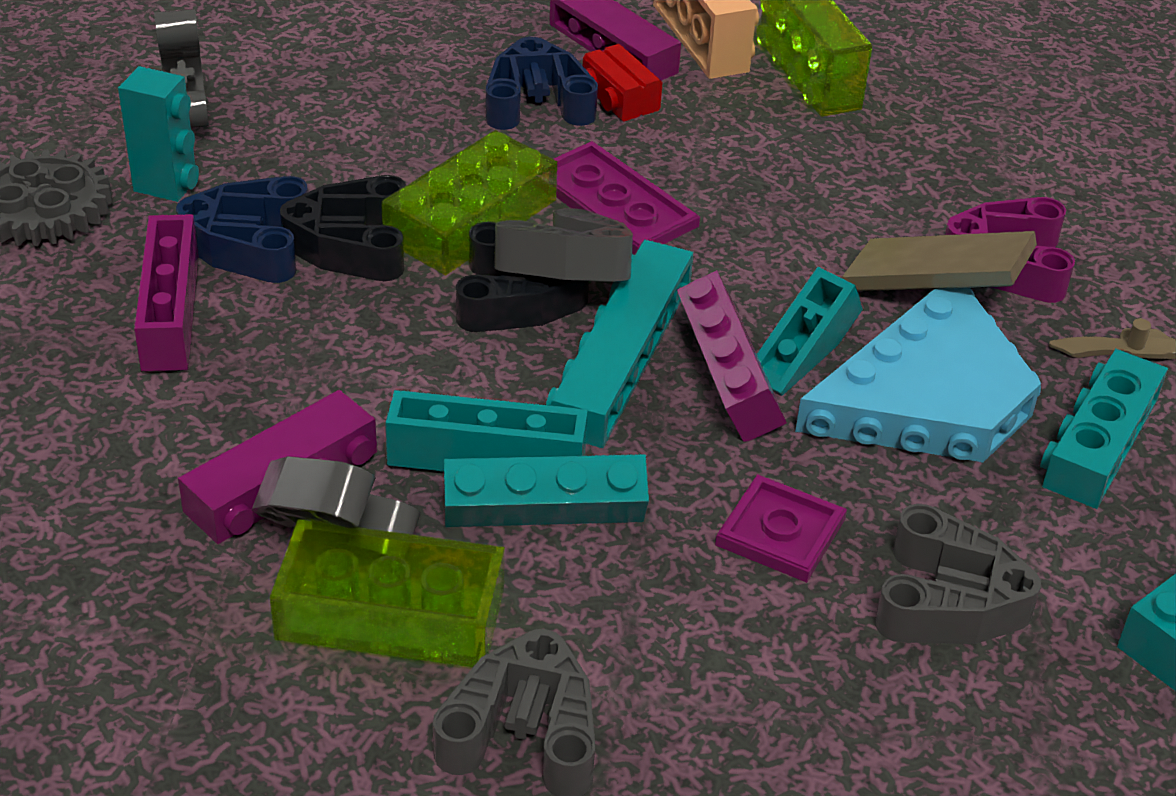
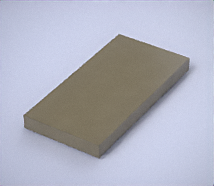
(941, 261)

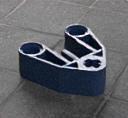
(537, 65)
(242, 227)

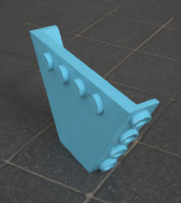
(928, 384)

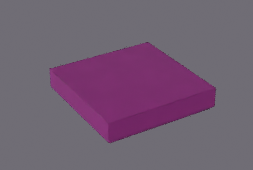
(781, 528)

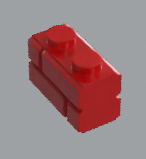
(623, 82)

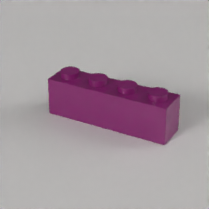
(607, 23)
(167, 293)
(731, 357)
(224, 489)

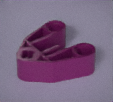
(1048, 267)

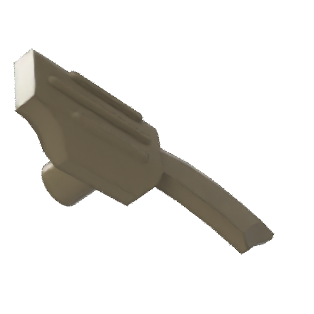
(1138, 341)

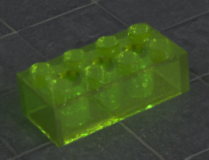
(818, 52)
(482, 183)
(388, 593)

